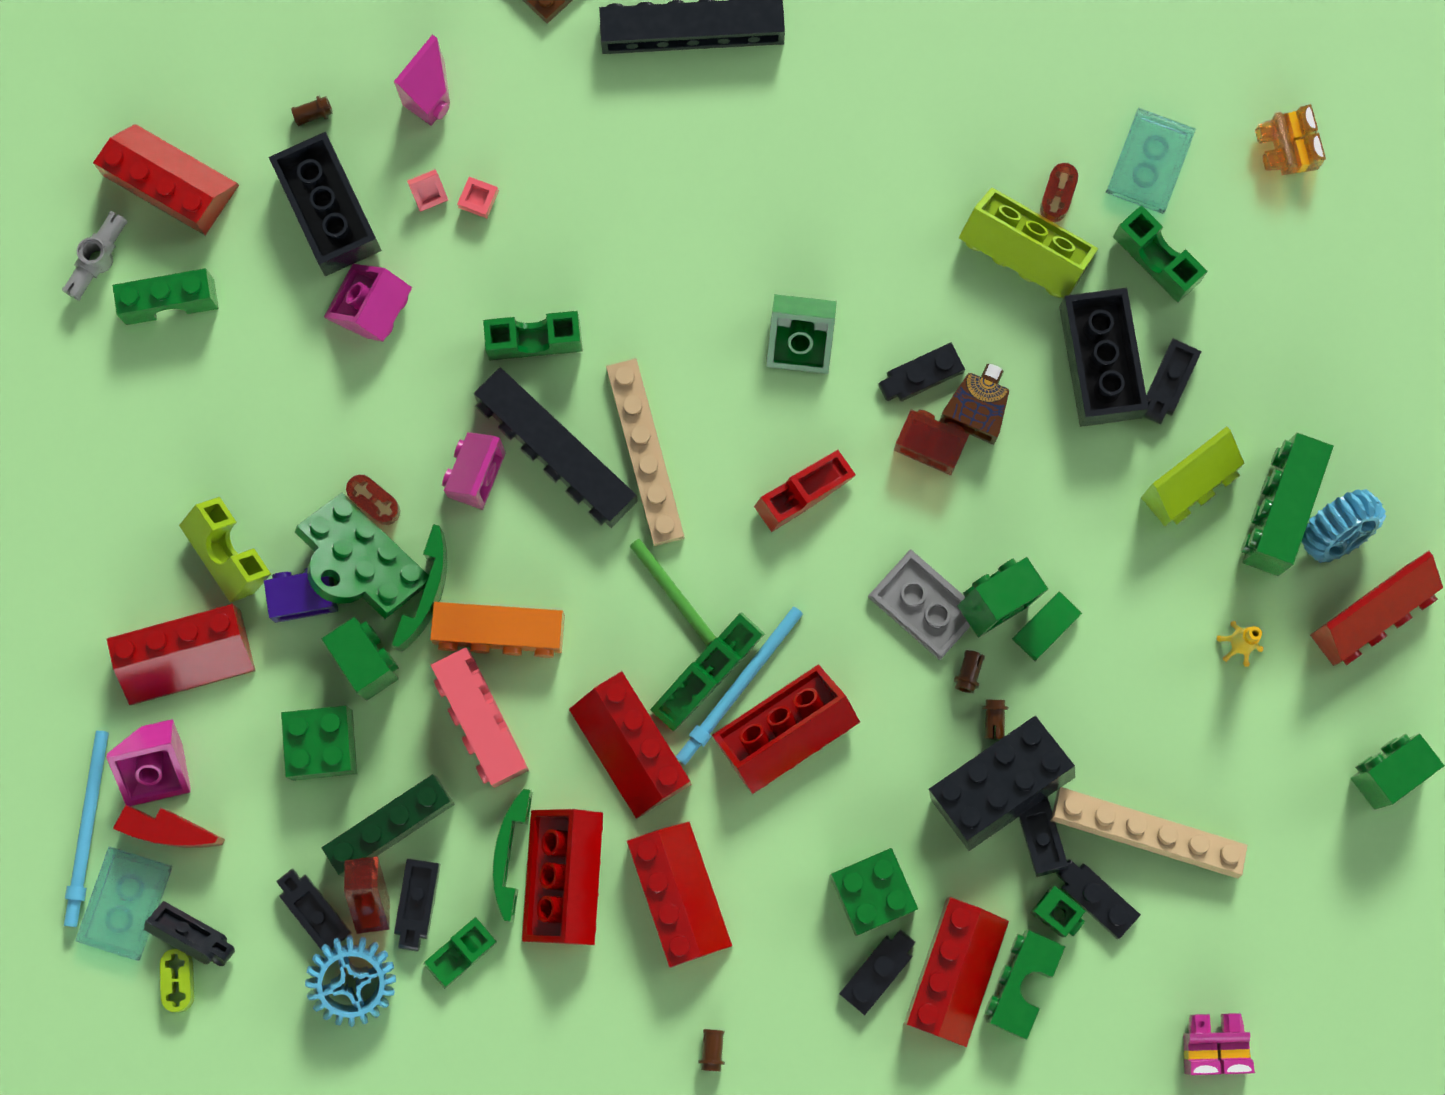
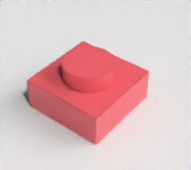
(427, 190)
(478, 197)

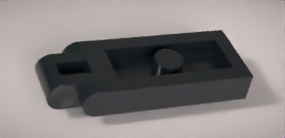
(922, 373)
(1170, 380)
(1043, 840)
(1098, 899)
(416, 903)
(312, 909)
(189, 935)
(878, 971)

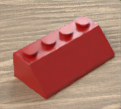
(165, 177)
(1379, 609)
(181, 654)
(786, 728)
(629, 745)
(562, 876)
(679, 893)
(956, 971)

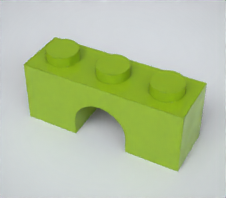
(209, 533)

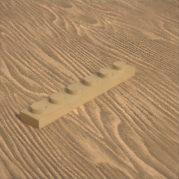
(645, 452)
(1149, 832)

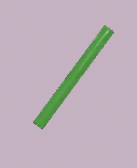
(673, 592)

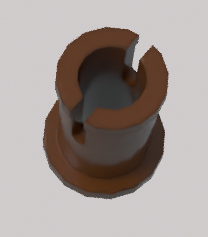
(312, 111)
(969, 672)
(995, 717)
(712, 1050)

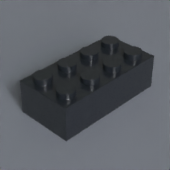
(325, 204)
(1103, 357)
(1002, 783)

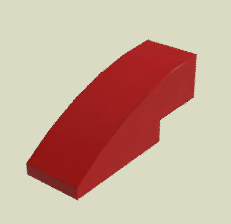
(804, 490)
(165, 829)

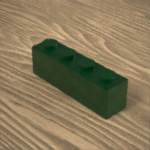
(389, 824)

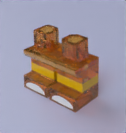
(1295, 142)

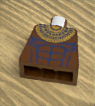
(979, 404)

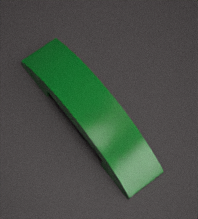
(411, 628)
(517, 813)

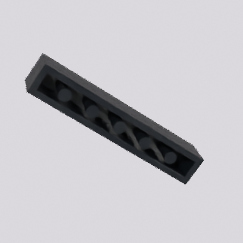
(691, 25)
(555, 447)

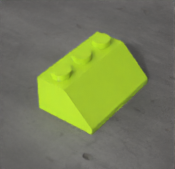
(1195, 478)

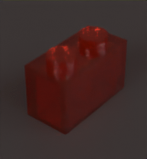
(931, 441)
(367, 895)

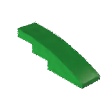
(707, 671)

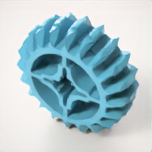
(1343, 525)
(337, 985)

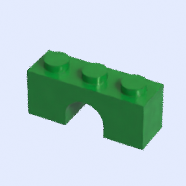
(1143, 240)
(142, 299)
(513, 339)
(1009, 1008)

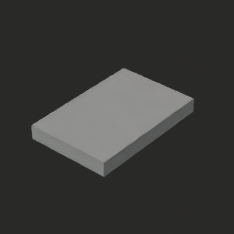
(922, 604)

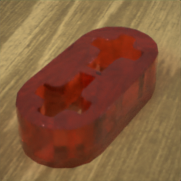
(1065, 194)
(368, 505)

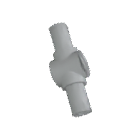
(87, 269)

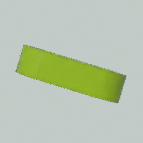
(168, 981)

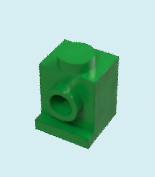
(1054, 899)

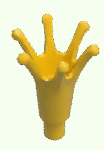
(1243, 641)

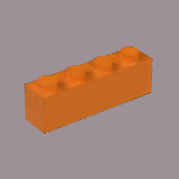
(497, 628)

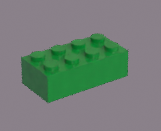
(1286, 504)

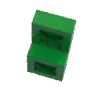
(1047, 626)
(460, 952)

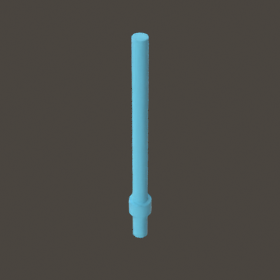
(701, 734)
(76, 892)

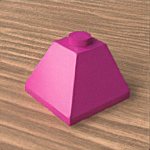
(424, 83)
(150, 764)

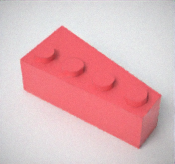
(479, 717)

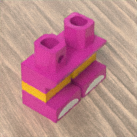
(1217, 1051)

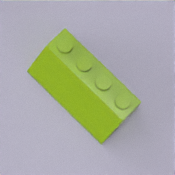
(1027, 243)

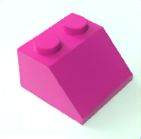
(369, 301)
(474, 470)

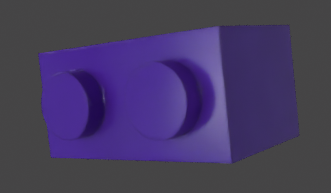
(293, 597)

